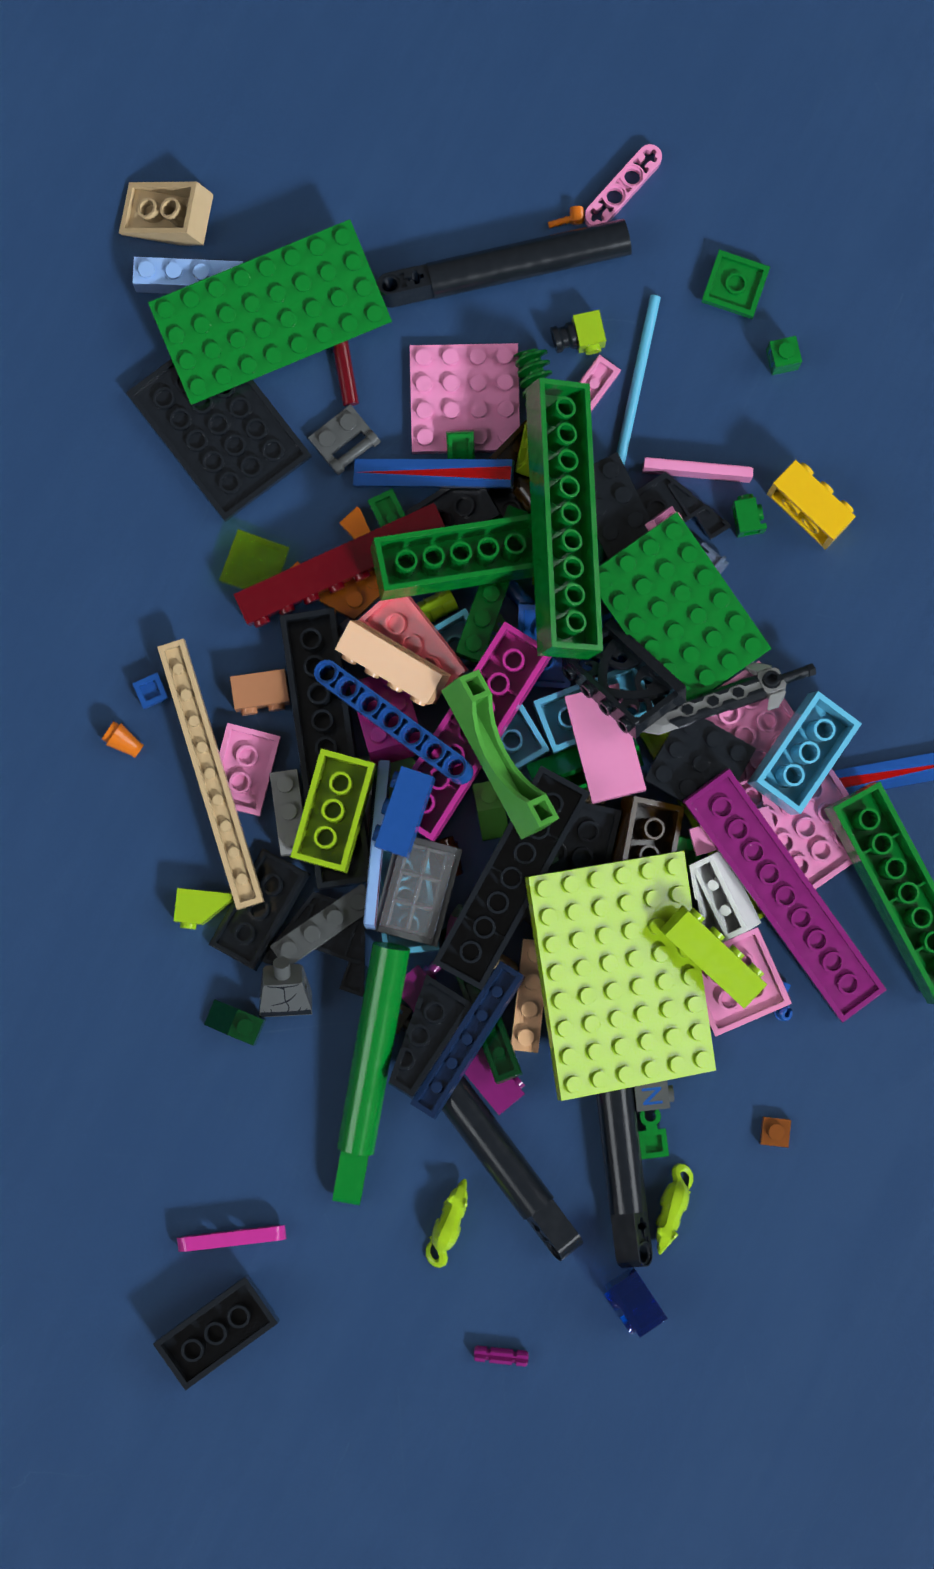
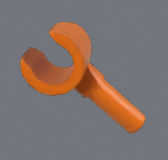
(576, 217)

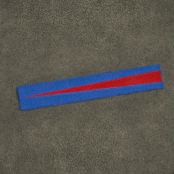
(433, 473)
(890, 773)

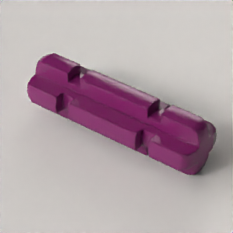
(501, 1355)

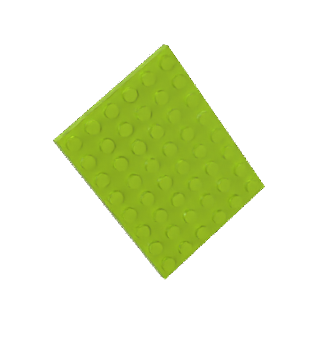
(613, 986)

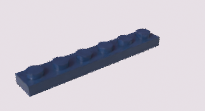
(467, 1040)

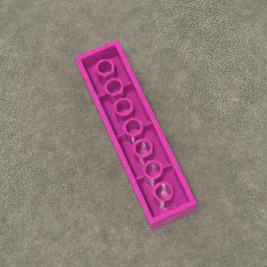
(510, 672)

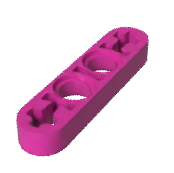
(231, 1238)

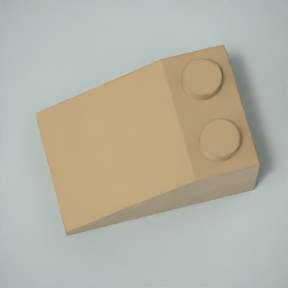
(167, 212)

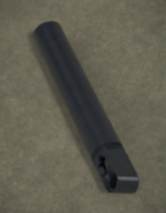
(506, 263)
(510, 1170)
(625, 1178)

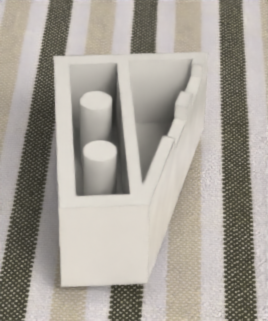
(722, 897)

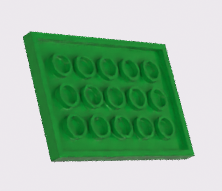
(680, 607)

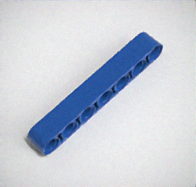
(402, 730)

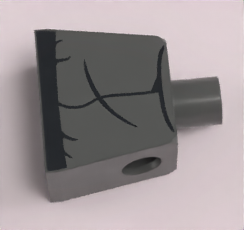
(284, 990)

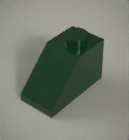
(234, 1022)

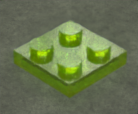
(252, 560)

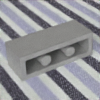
(287, 806)

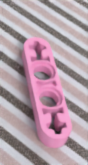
(622, 186)

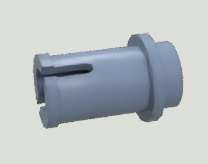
(718, 561)

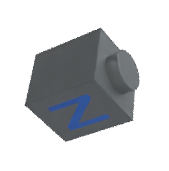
(653, 1096)

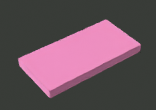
(604, 751)

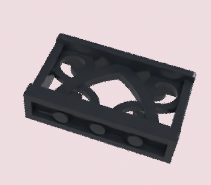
(648, 667)

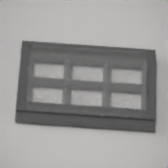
(418, 892)

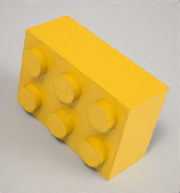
(811, 503)

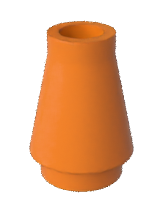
(122, 739)

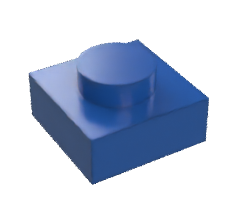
(150, 691)

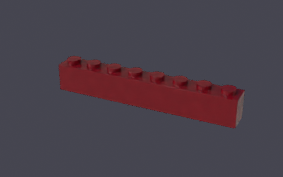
(325, 571)

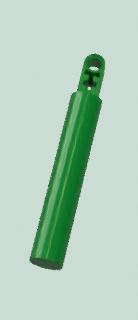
(370, 1068)

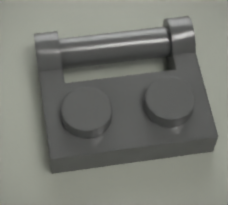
(338, 433)

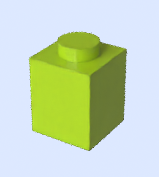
(589, 332)

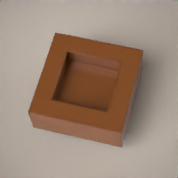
(775, 1132)

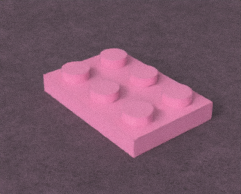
(248, 761)

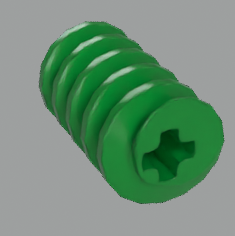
(531, 367)

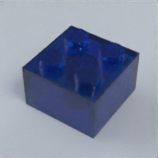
(636, 1302)

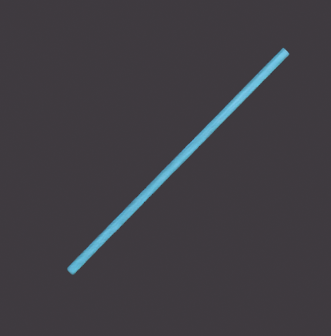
(635, 388)

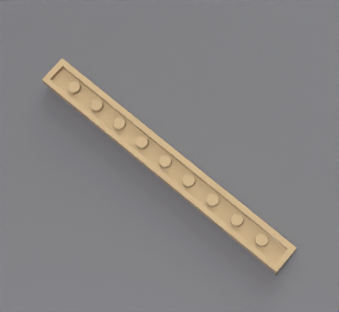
(210, 774)

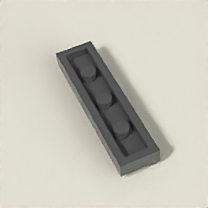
(322, 926)

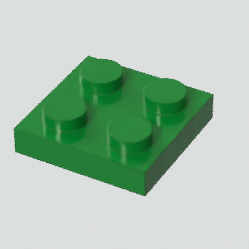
(735, 284)

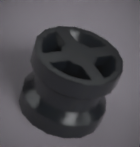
(564, 337)

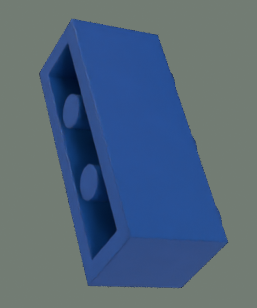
(403, 811)

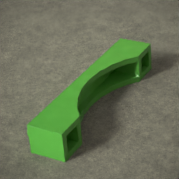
(473, 709)

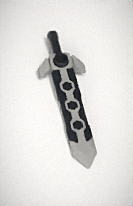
(765, 683)

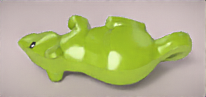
(674, 1204)
(447, 1227)

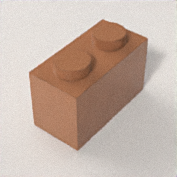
(260, 691)

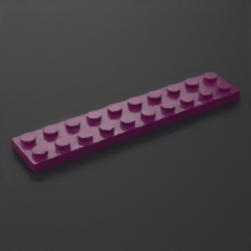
(784, 895)

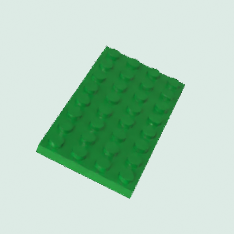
(270, 312)

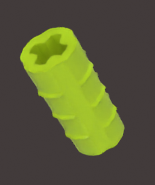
(438, 605)

